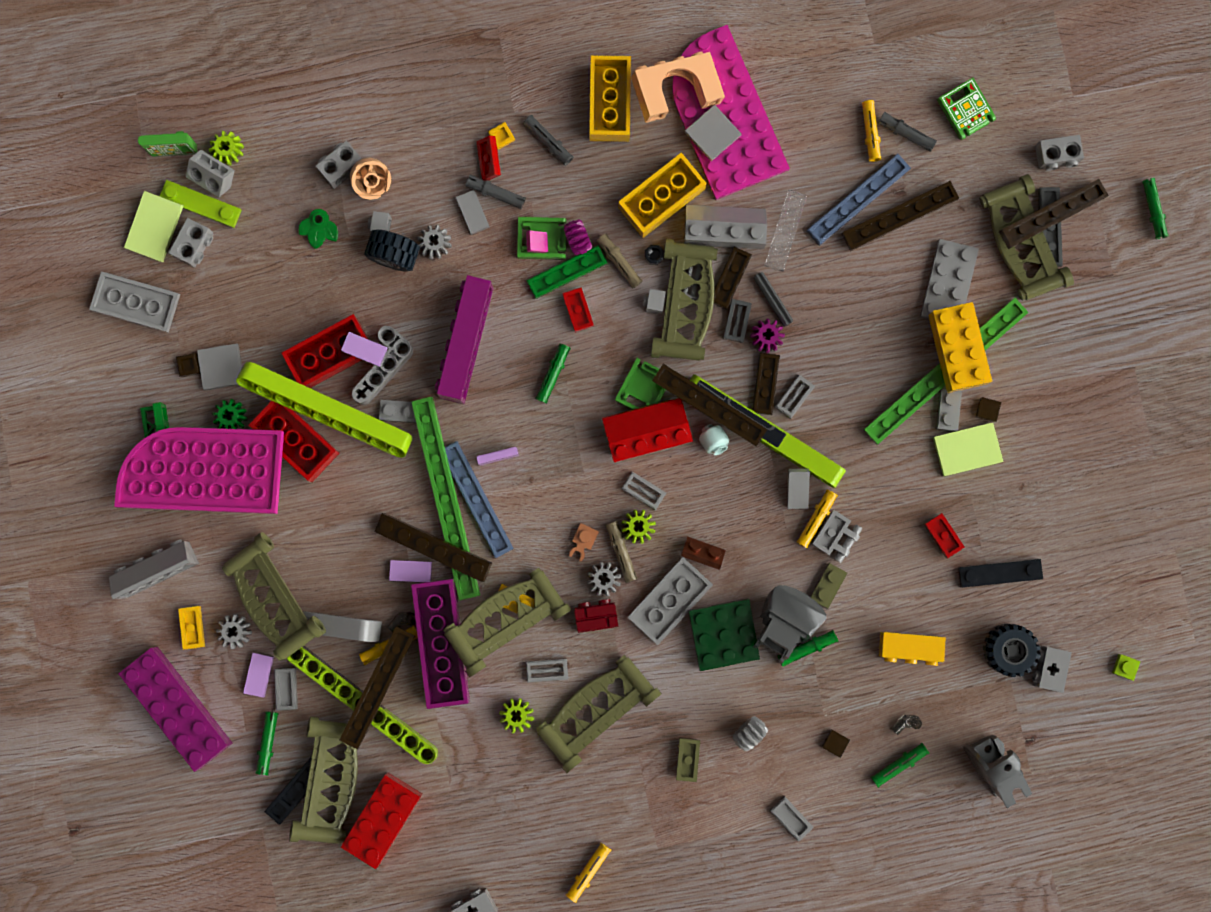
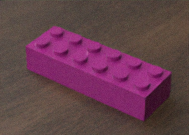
(465, 339)
(441, 667)
(175, 708)

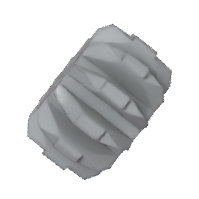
(435, 234)
(598, 582)
(235, 639)
(750, 733)

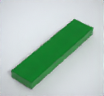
(566, 272)

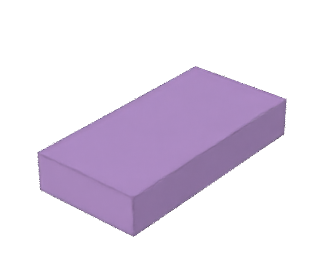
(364, 349)
(497, 456)
(410, 571)
(258, 675)

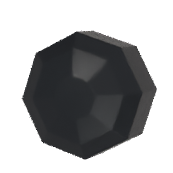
(654, 254)

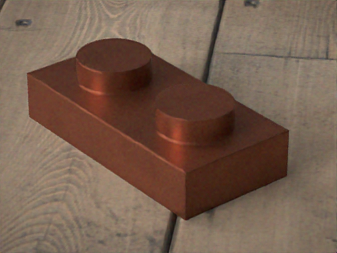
(703, 553)

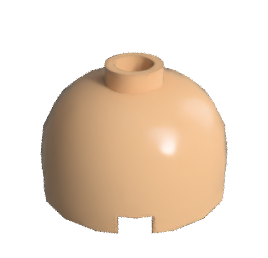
(370, 178)

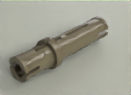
(619, 261)
(620, 549)

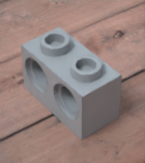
(1058, 148)
(343, 167)
(210, 173)
(185, 240)

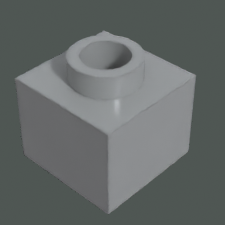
(379, 221)
(654, 301)

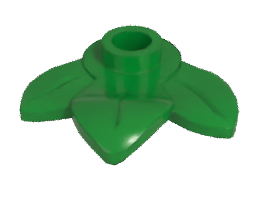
(317, 231)

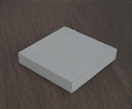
(713, 133)
(219, 366)

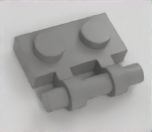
(832, 531)

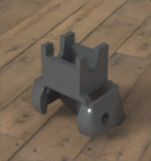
(792, 620)
(1001, 775)

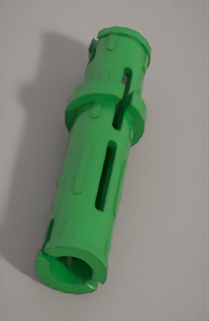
(1157, 217)
(553, 372)
(810, 647)
(266, 744)
(920, 752)

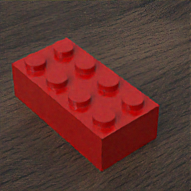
(321, 354)
(302, 444)
(381, 820)

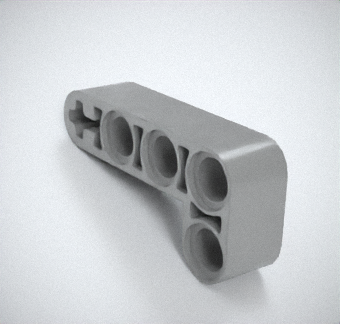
(386, 375)
(349, 627)

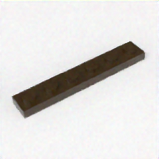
(1053, 214)
(900, 216)
(709, 405)
(433, 547)
(376, 688)

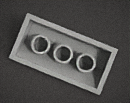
(725, 226)
(152, 570)

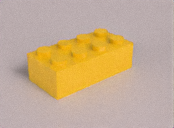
(610, 98)
(662, 195)
(960, 347)

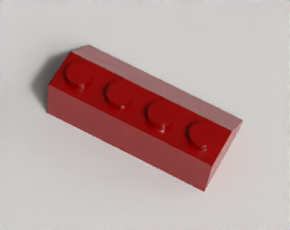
(647, 429)

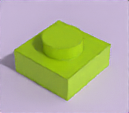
(1126, 667)

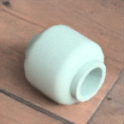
(714, 439)

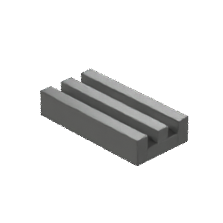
(733, 337)

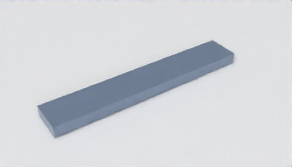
(858, 199)
(477, 501)

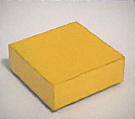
(502, 134)

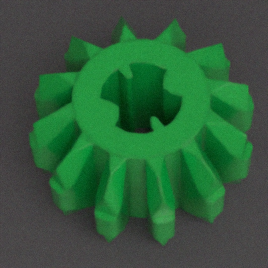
(223, 413)

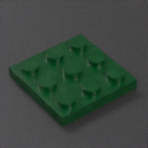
(723, 634)

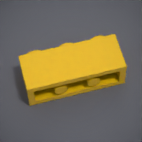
(912, 648)

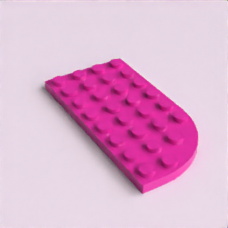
(757, 151)
(203, 471)

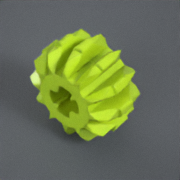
(232, 142)
(631, 526)
(524, 715)

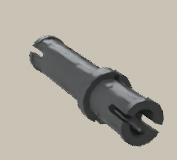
(907, 131)
(565, 157)
(494, 191)

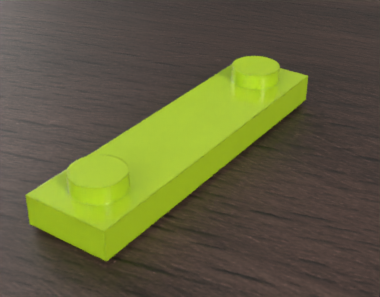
(201, 204)

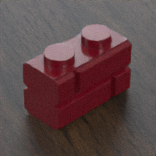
(596, 616)

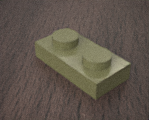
(828, 585)
(688, 760)

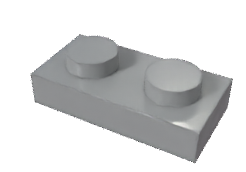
(949, 410)
(396, 411)

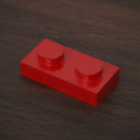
(488, 158)
(578, 309)
(944, 535)

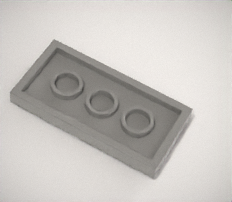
(949, 276)
(134, 302)
(670, 601)

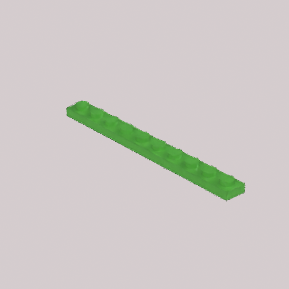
(934, 380)
(443, 488)

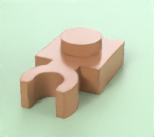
(584, 539)

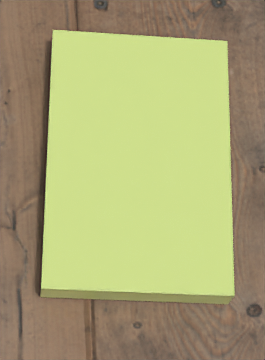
(153, 226)
(968, 449)

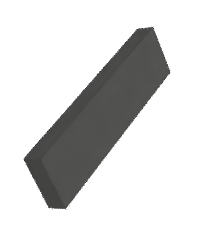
(1053, 235)

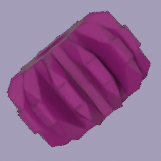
(577, 237)
(760, 331)

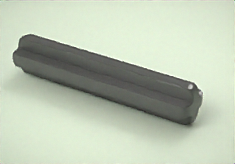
(773, 299)

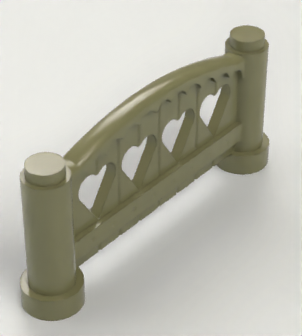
(1048, 276)
(672, 342)
(300, 628)
(474, 651)
(567, 746)
(312, 825)

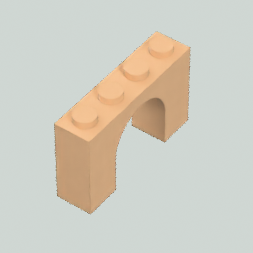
(697, 69)

